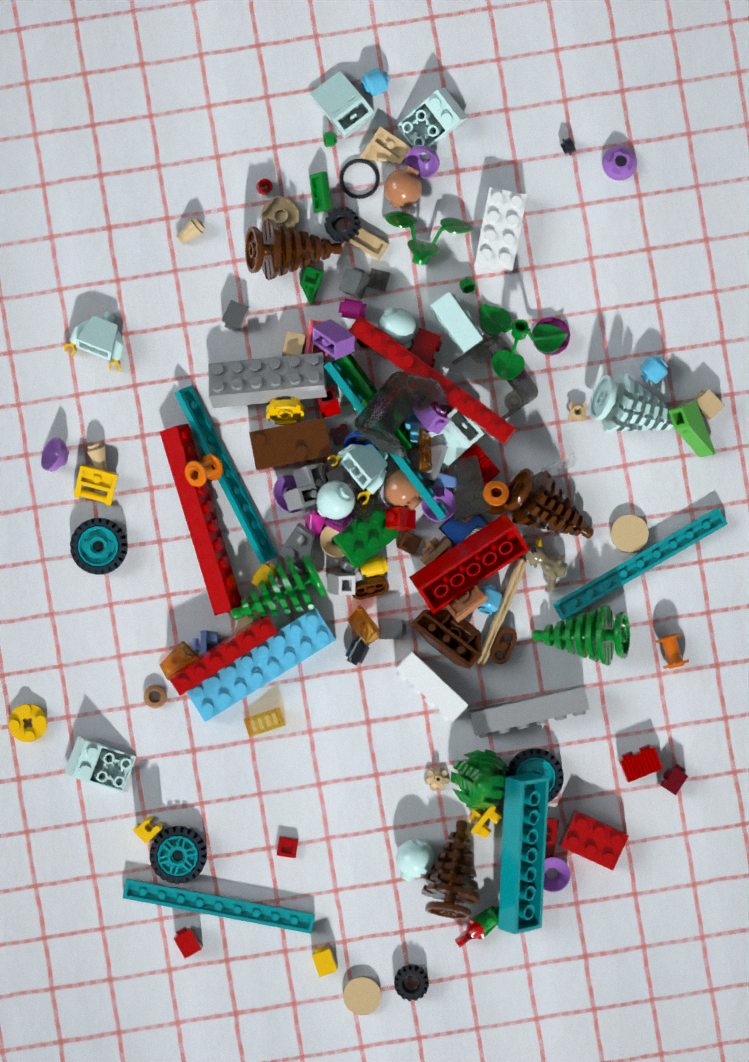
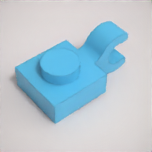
(413, 424)

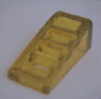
(277, 711)

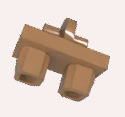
(433, 550)

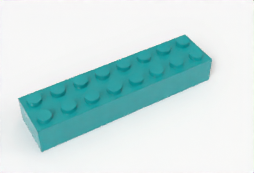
(523, 852)

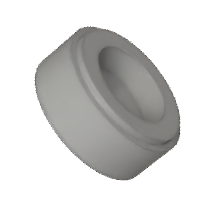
(348, 566)

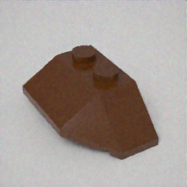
(453, 639)

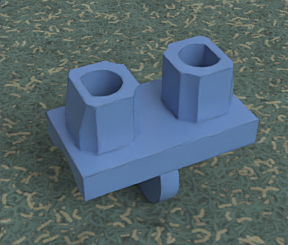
(206, 638)

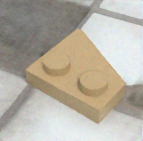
(385, 148)

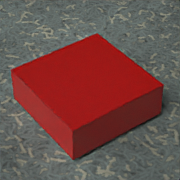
(287, 847)

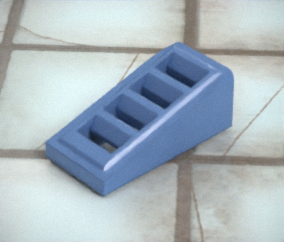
(445, 480)

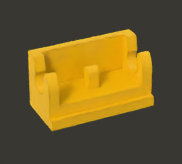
(146, 831)

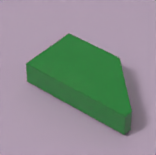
(310, 282)

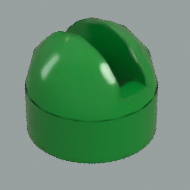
(329, 139)
(467, 285)

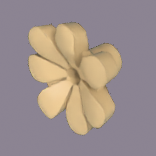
(437, 774)

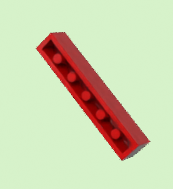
(222, 654)

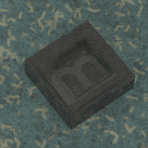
(378, 280)

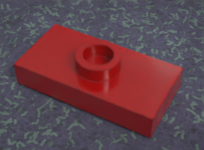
(551, 835)

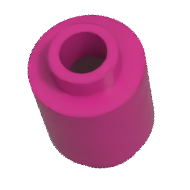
(352, 309)
(315, 522)

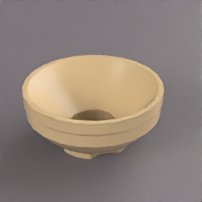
(326, 543)

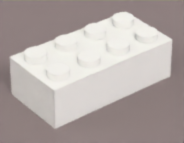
(500, 229)
(431, 686)

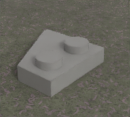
(438, 454)
(298, 545)

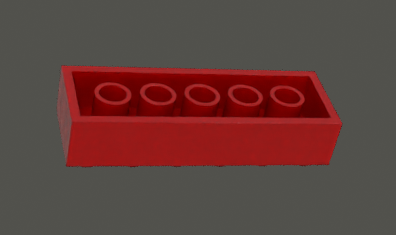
(469, 563)

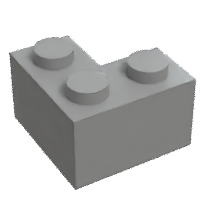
(308, 482)

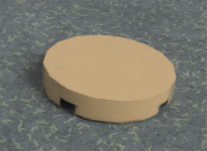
(281, 211)
(629, 533)
(362, 995)

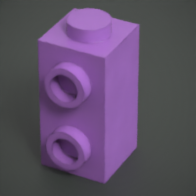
(433, 418)

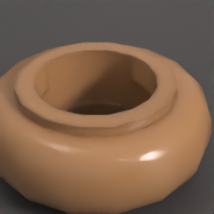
(161, 690)

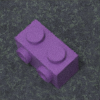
(333, 339)

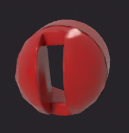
(263, 182)

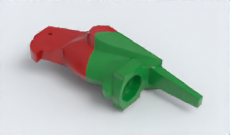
(479, 926)

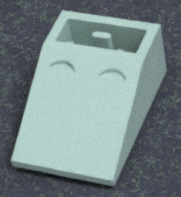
(342, 104)
(432, 119)
(457, 435)
(100, 764)

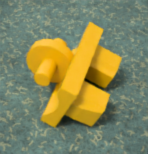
(479, 827)

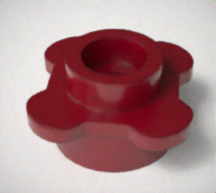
(335, 432)

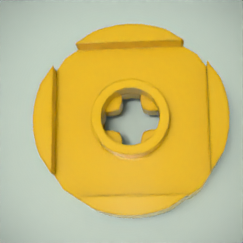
(285, 411)
(38, 718)

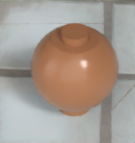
(403, 187)
(400, 490)

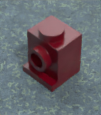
(674, 779)

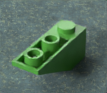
(691, 427)

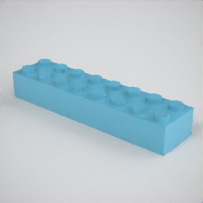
(261, 664)

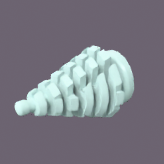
(627, 406)

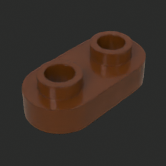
(371, 587)
(503, 645)

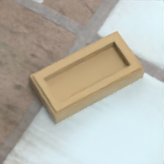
(369, 243)

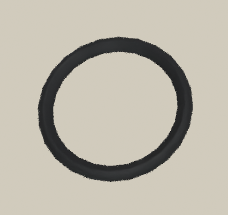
(359, 161)

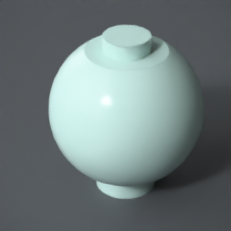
(398, 325)
(335, 500)
(415, 859)

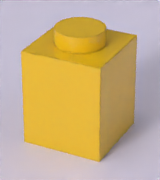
(324, 960)

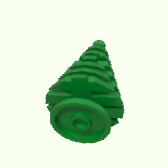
(278, 593)
(590, 634)
(480, 779)

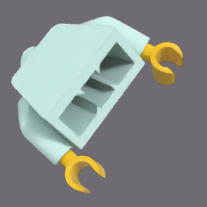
(99, 338)
(364, 465)

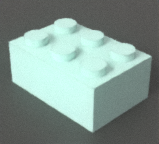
(456, 322)

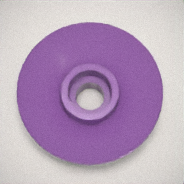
(281, 486)

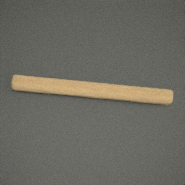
(502, 611)

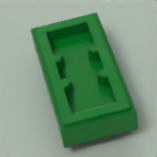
(320, 192)

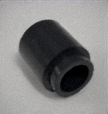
(357, 651)

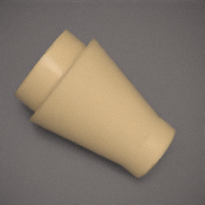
(191, 230)
(97, 455)

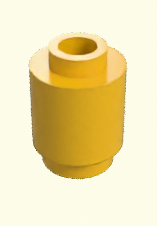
(374, 567)
(262, 574)

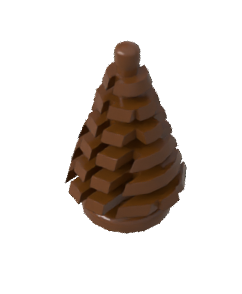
(284, 249)
(544, 505)
(453, 878)

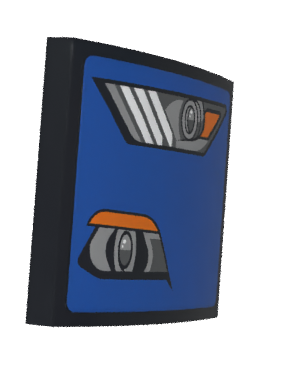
(462, 528)

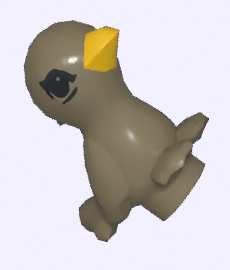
(551, 565)

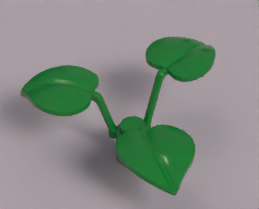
(421, 249)
(507, 364)

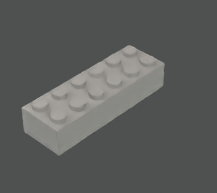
(266, 379)
(529, 710)

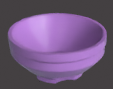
(426, 168)
(614, 171)
(54, 454)
(449, 503)
(563, 877)

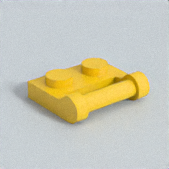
(97, 479)

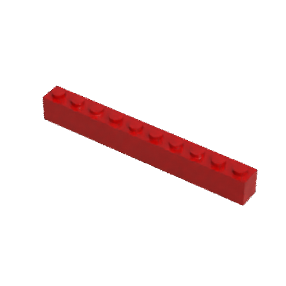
(410, 363)
(201, 522)

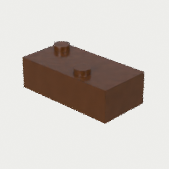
(290, 444)

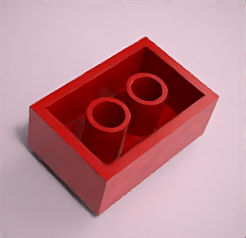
(593, 840)

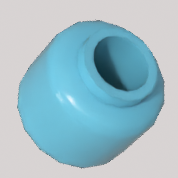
(375, 82)
(653, 369)
(494, 601)

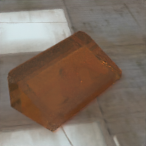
(424, 451)
(364, 625)
(178, 658)

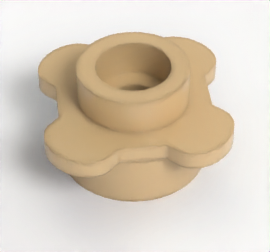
(578, 416)

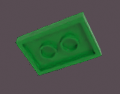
(362, 540)

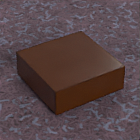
(409, 543)

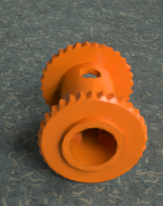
(197, 472)
(496, 494)
(672, 651)

